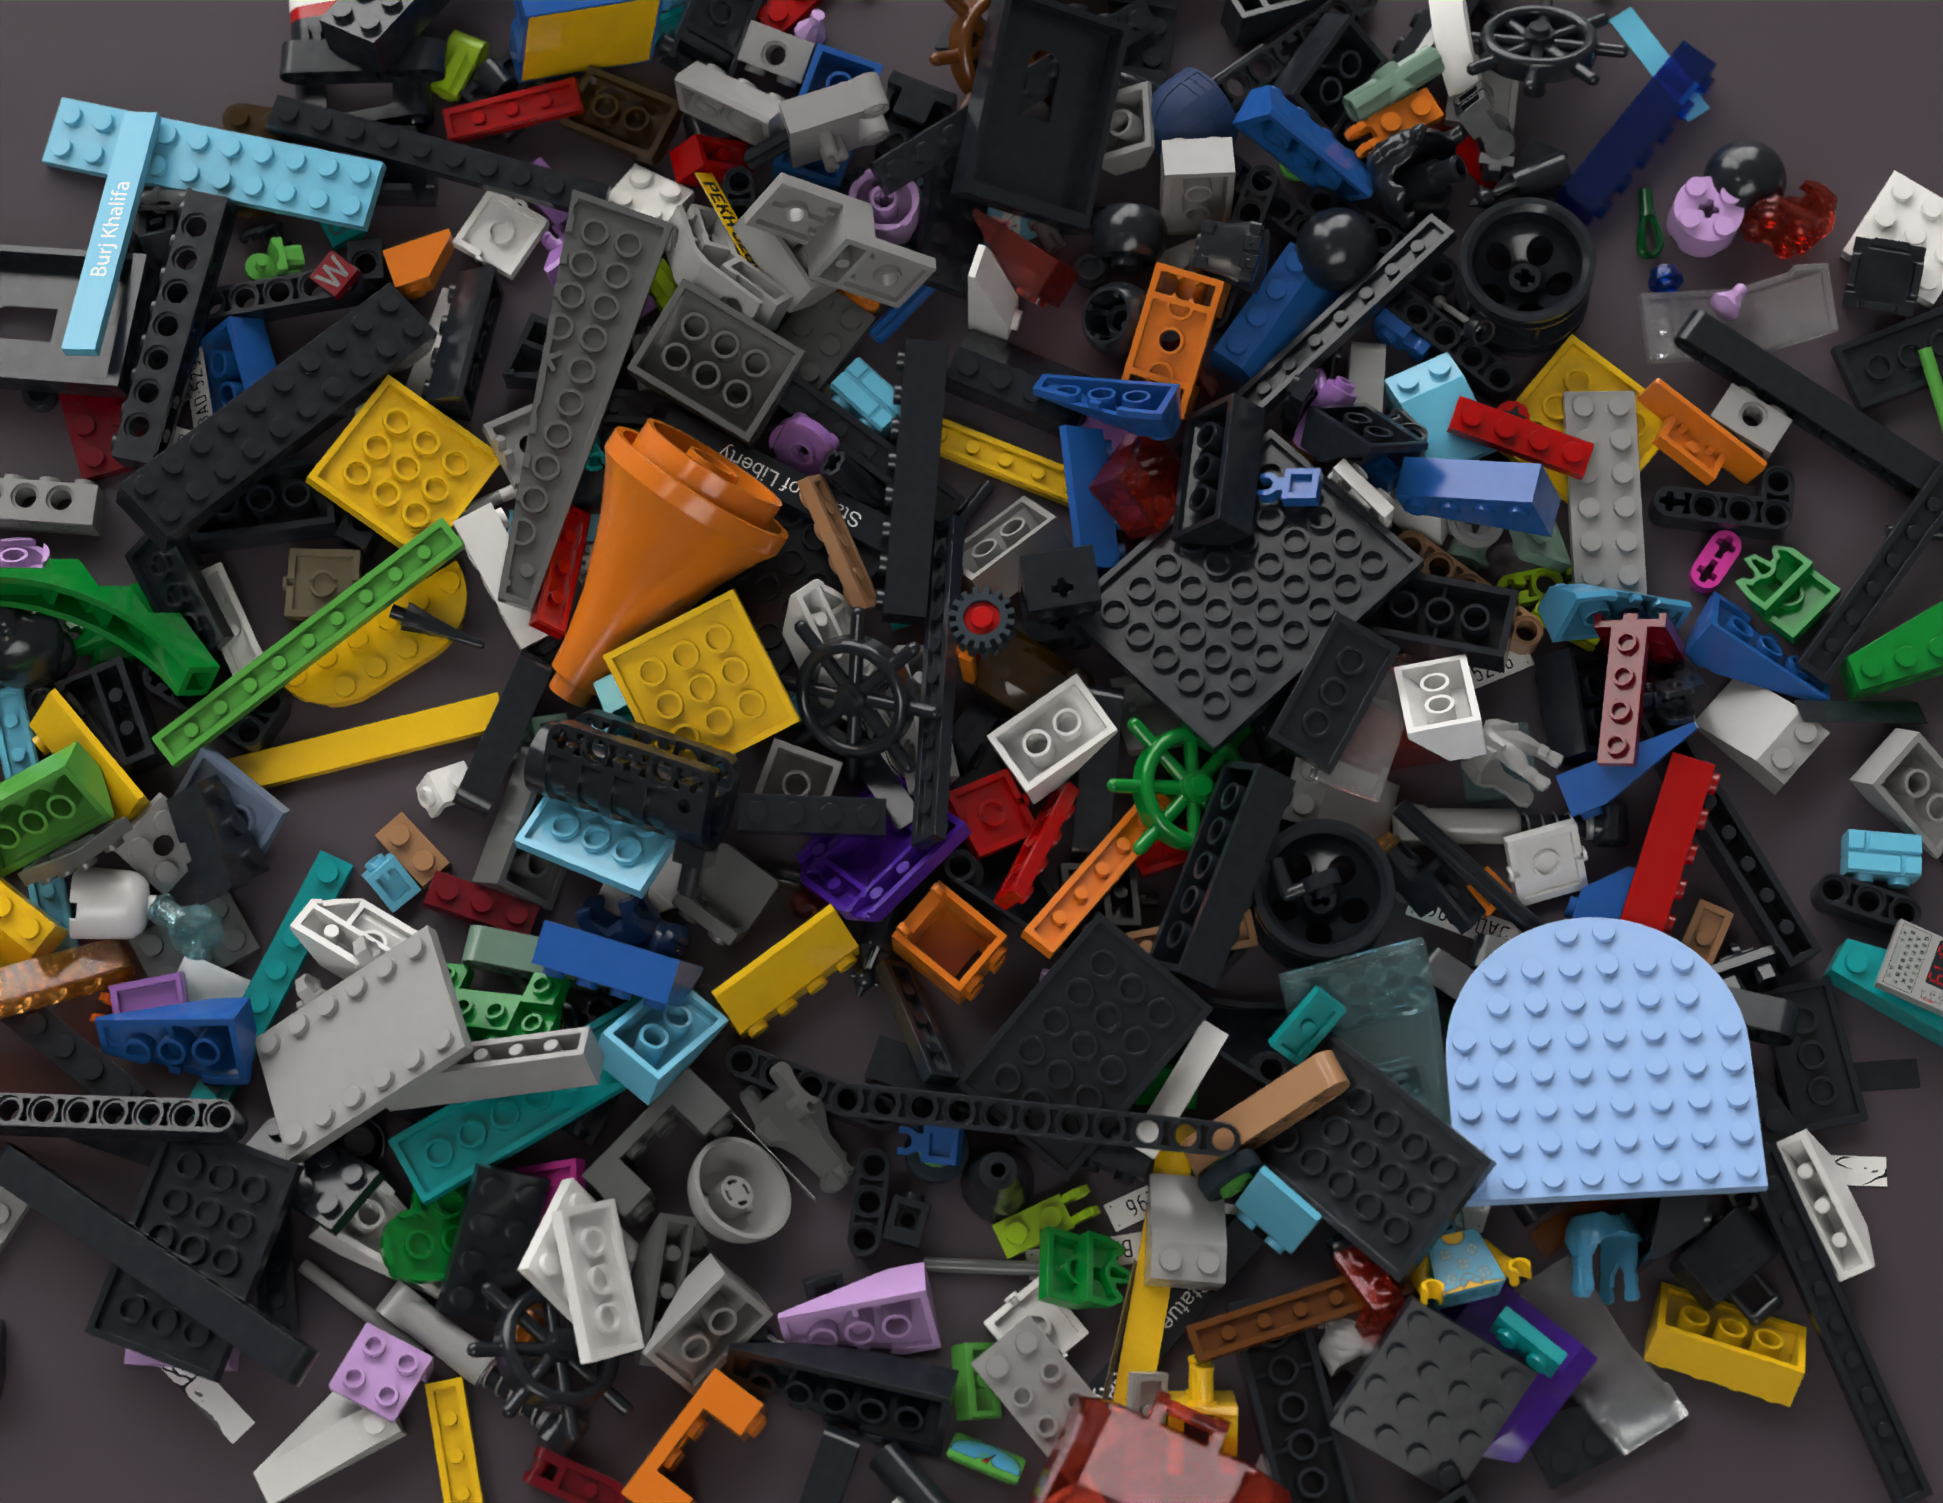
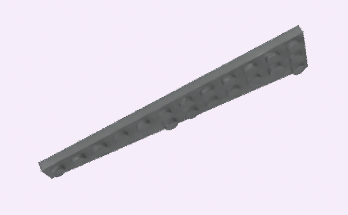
(595, 310)

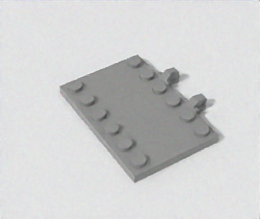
(361, 1042)

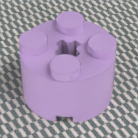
(901, 216)
(1693, 231)

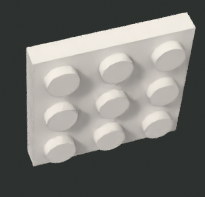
(1910, 215)
(542, 1260)

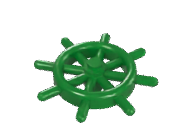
(1187, 790)

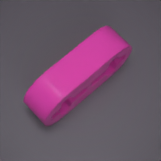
(1708, 557)

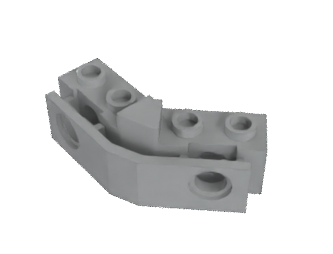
(708, 258)

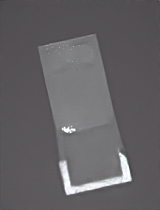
(1771, 314)
(1373, 745)
(1621, 1387)

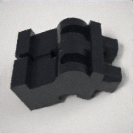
(1491, 130)

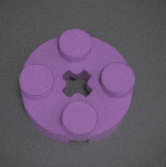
(805, 432)

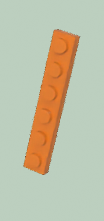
(1087, 884)

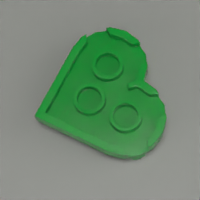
(421, 1238)

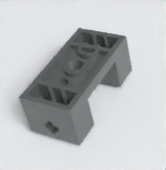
(685, 1098)

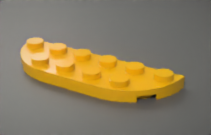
(380, 650)

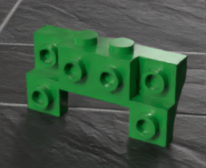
(507, 1015)

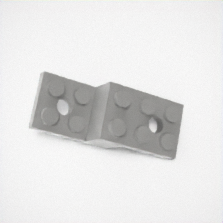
(839, 240)

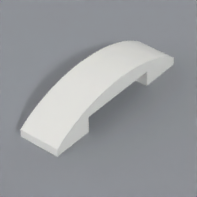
(1453, 43)

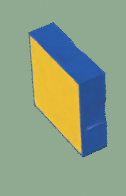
(570, 35)

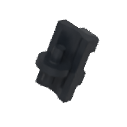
(1747, 966)

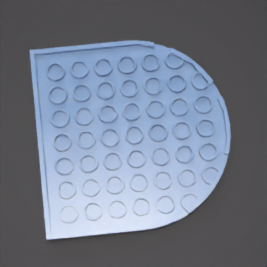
(1603, 1069)

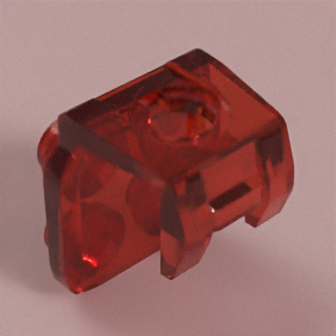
(1792, 223)

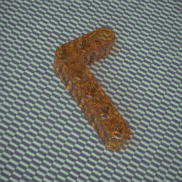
(63, 976)

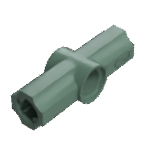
(1393, 83)

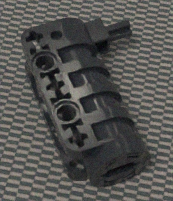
(640, 783)

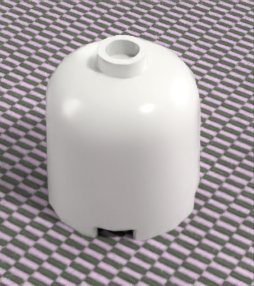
(109, 904)

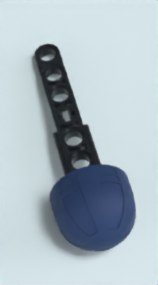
(1202, 107)

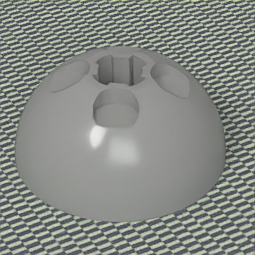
(738, 1191)

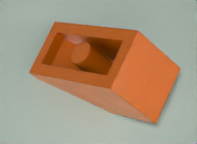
(419, 263)

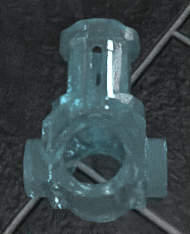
(190, 928)

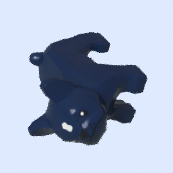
(637, 925)

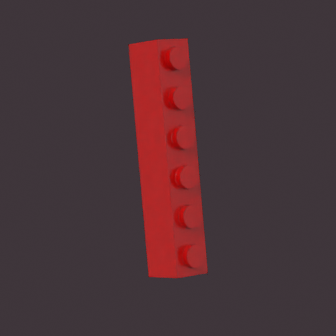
(1670, 843)

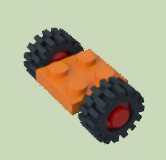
(980, 626)

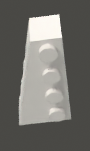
(486, 547)

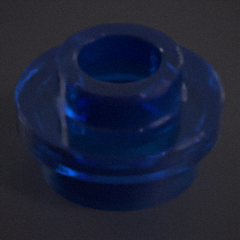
(1665, 278)

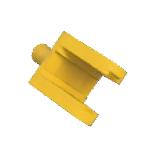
(1206, 1400)

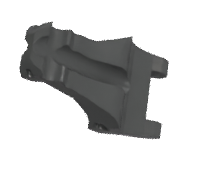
(799, 1125)

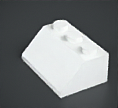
(1441, 707)

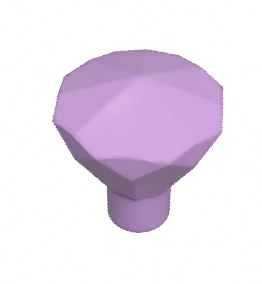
(812, 28)
(1728, 303)

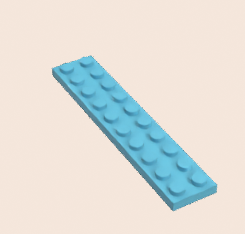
(225, 163)

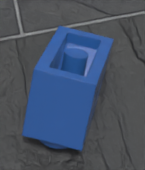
(1602, 898)

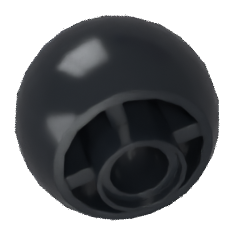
(1129, 237)
(1108, 322)

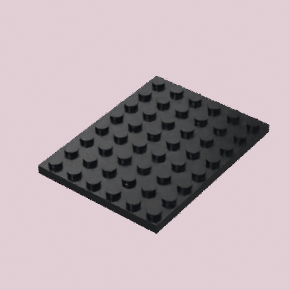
(1234, 624)

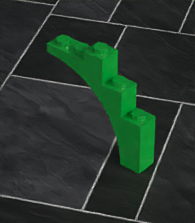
(116, 613)

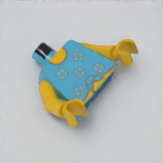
(1465, 1270)

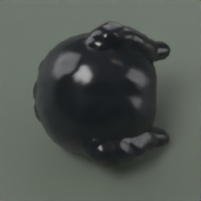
(1415, 171)
(33, 649)

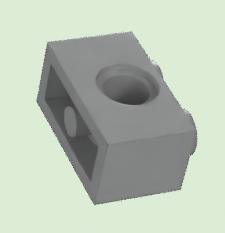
(760, 43)
(1771, 420)

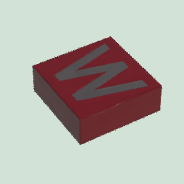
(335, 275)

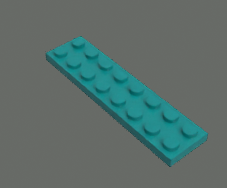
(447, 1145)

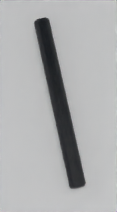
(1466, 867)

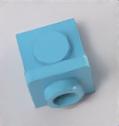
(390, 881)

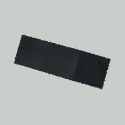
(1258, 19)

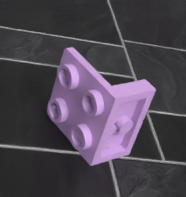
(381, 1372)

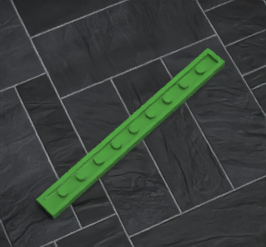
(308, 643)

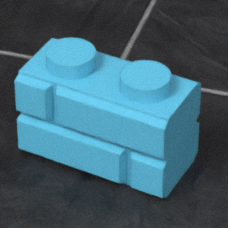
(865, 396)
(1881, 857)

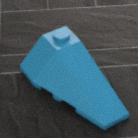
(1571, 609)

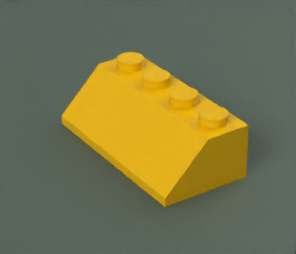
(60, 726)
(25, 928)
(786, 973)
(1725, 1347)

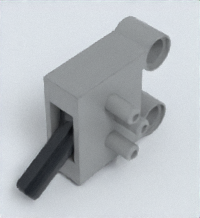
(827, 124)

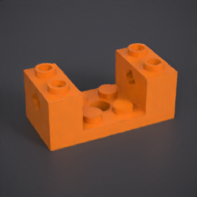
(1183, 304)
(719, 1399)

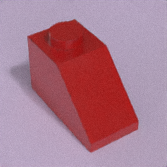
(706, 155)

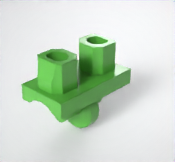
(277, 262)

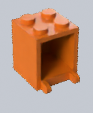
(944, 937)

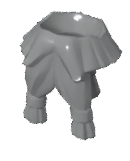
(1510, 746)
(1344, 1347)

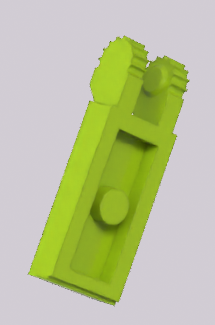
(1022, 1230)

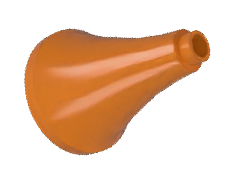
(665, 538)

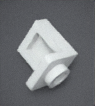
(439, 787)

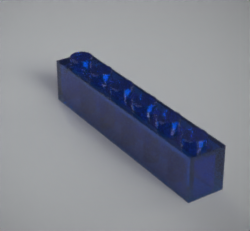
(1636, 133)

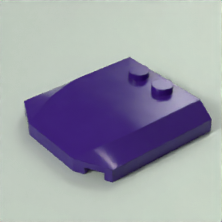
(869, 875)
(1544, 1395)

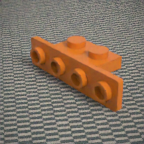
(1696, 439)

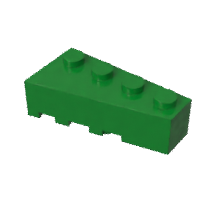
(1897, 658)

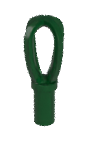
(1648, 215)

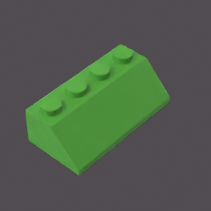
(50, 806)

